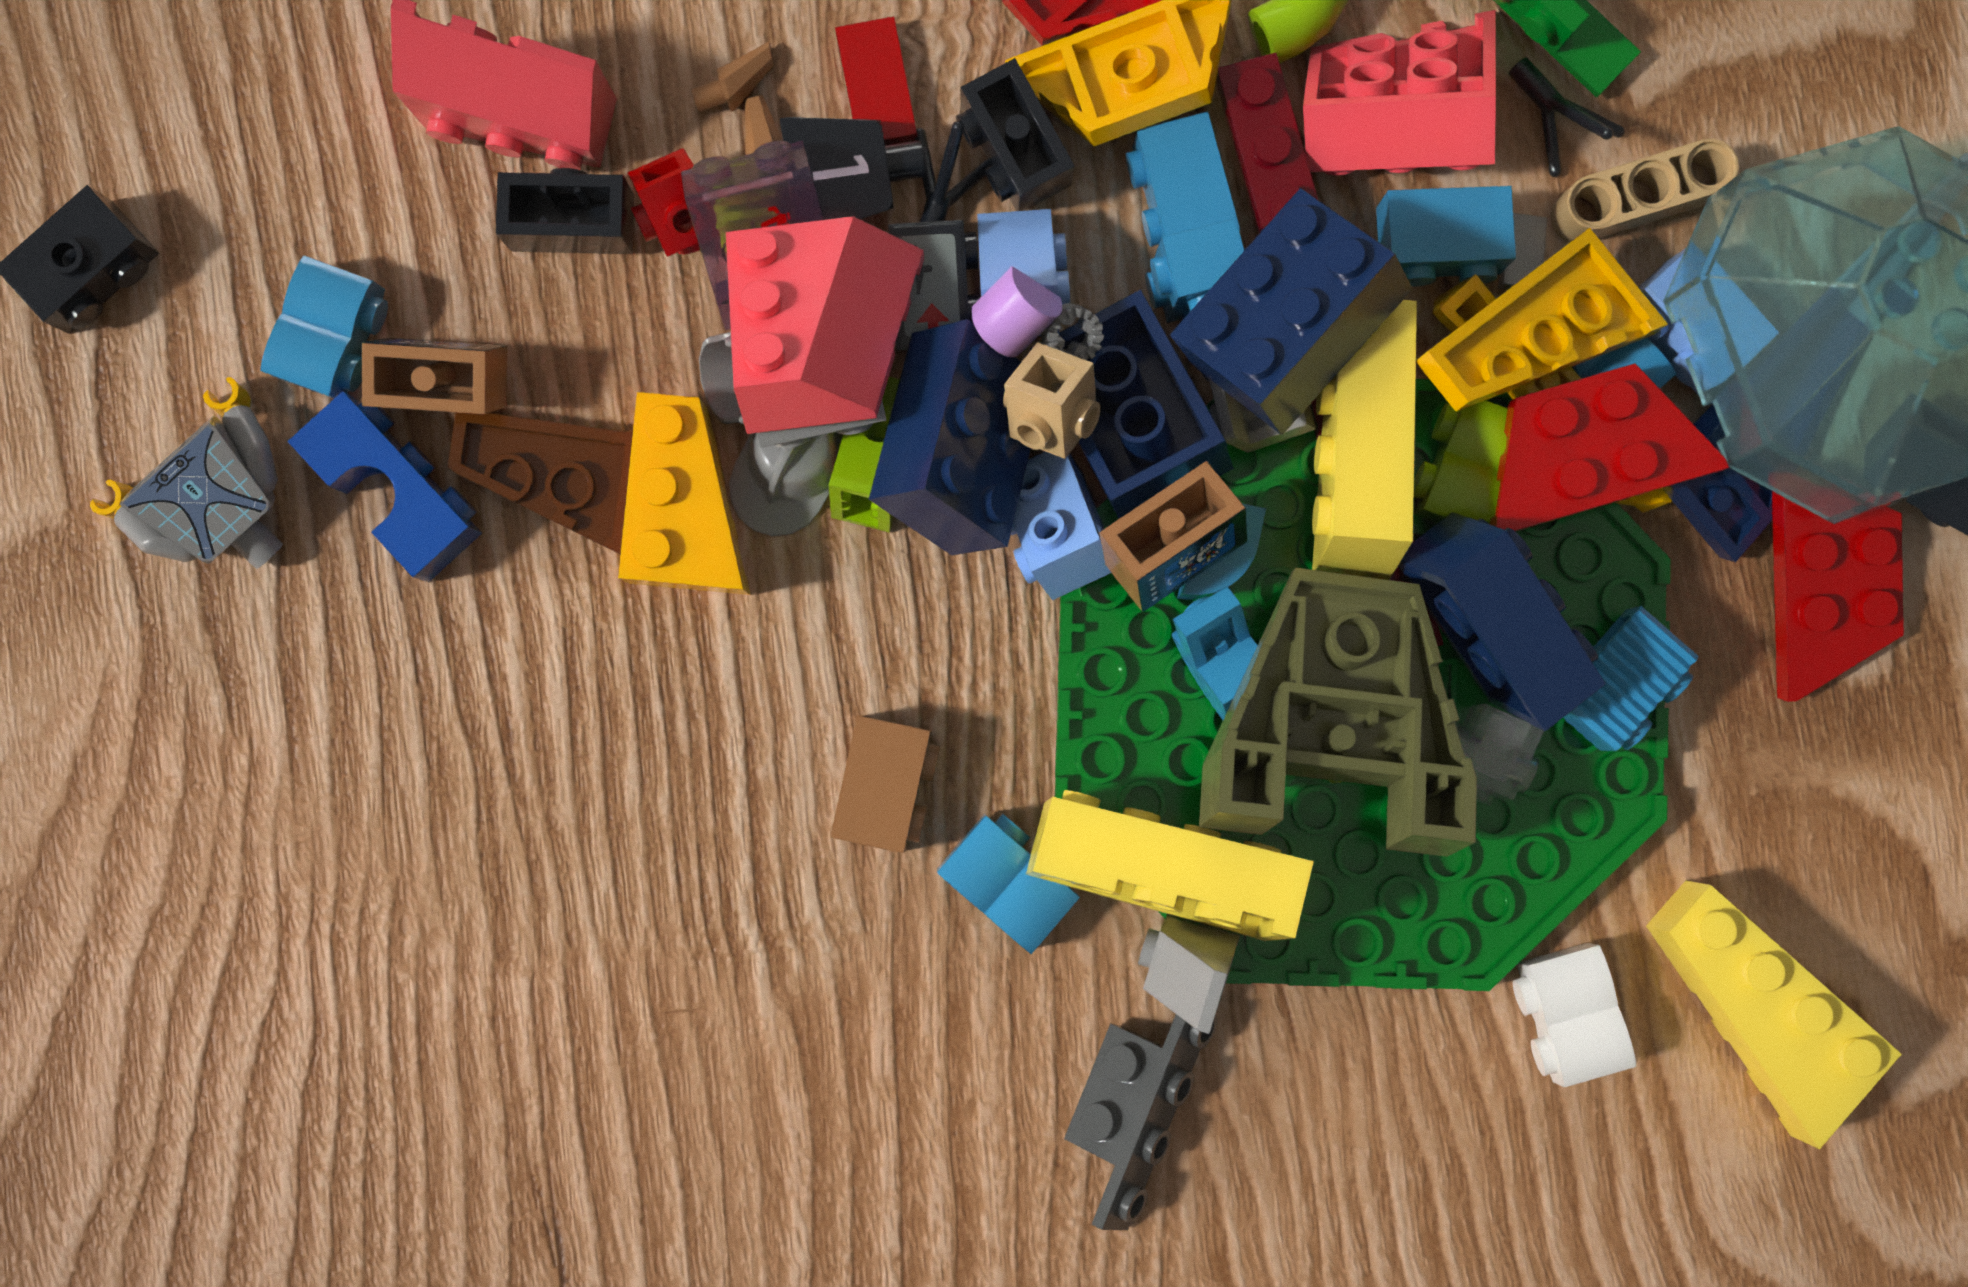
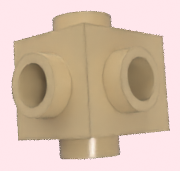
(1051, 400)

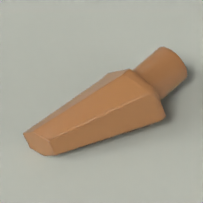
(735, 80)
(758, 123)

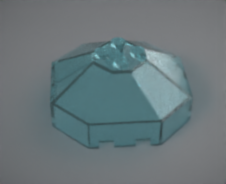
(1835, 322)

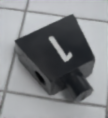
(853, 163)

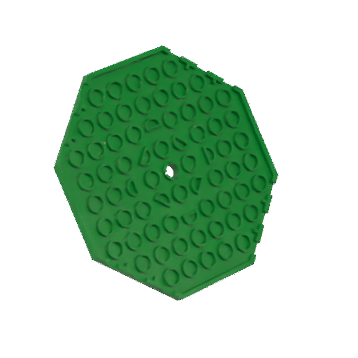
(1373, 916)

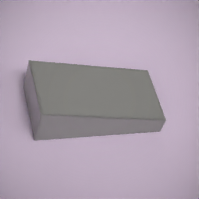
(1529, 247)

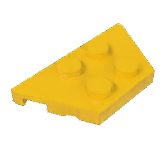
(1131, 68)

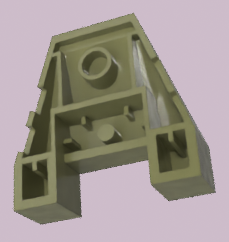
(1351, 696)

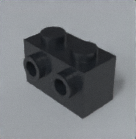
(1015, 136)

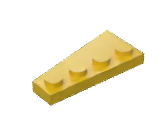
(1545, 323)

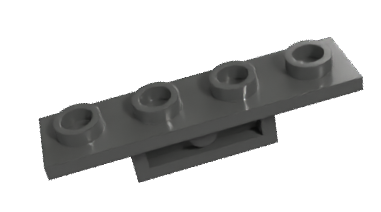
(1130, 1109)

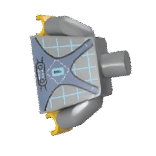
(205, 491)

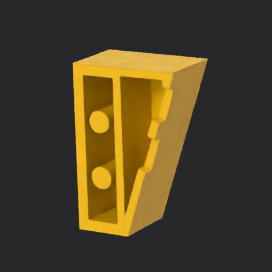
(677, 502)

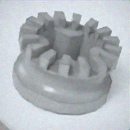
(1087, 322)

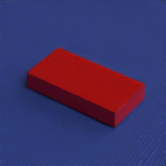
(877, 77)

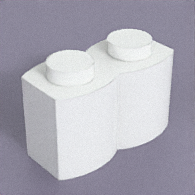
(1574, 1015)

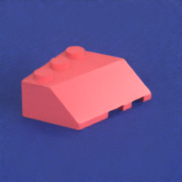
(499, 93)
(1403, 100)
(815, 319)

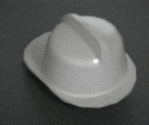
(783, 488)

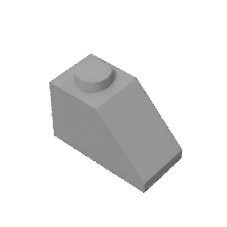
(1188, 968)

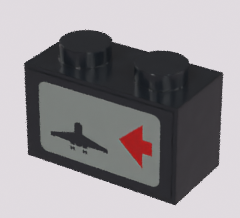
(940, 290)

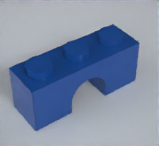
(425, 523)

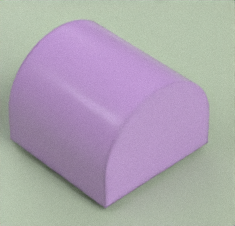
(1014, 312)

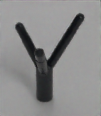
(1549, 101)
(937, 194)

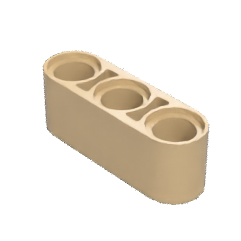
(1666, 175)

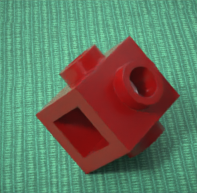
(663, 205)

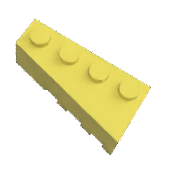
(1368, 455)
(1170, 868)
(1782, 1022)

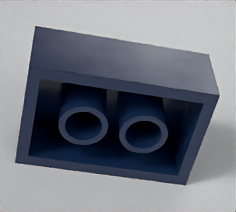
(1292, 310)
(1150, 411)
(949, 444)
(1502, 619)

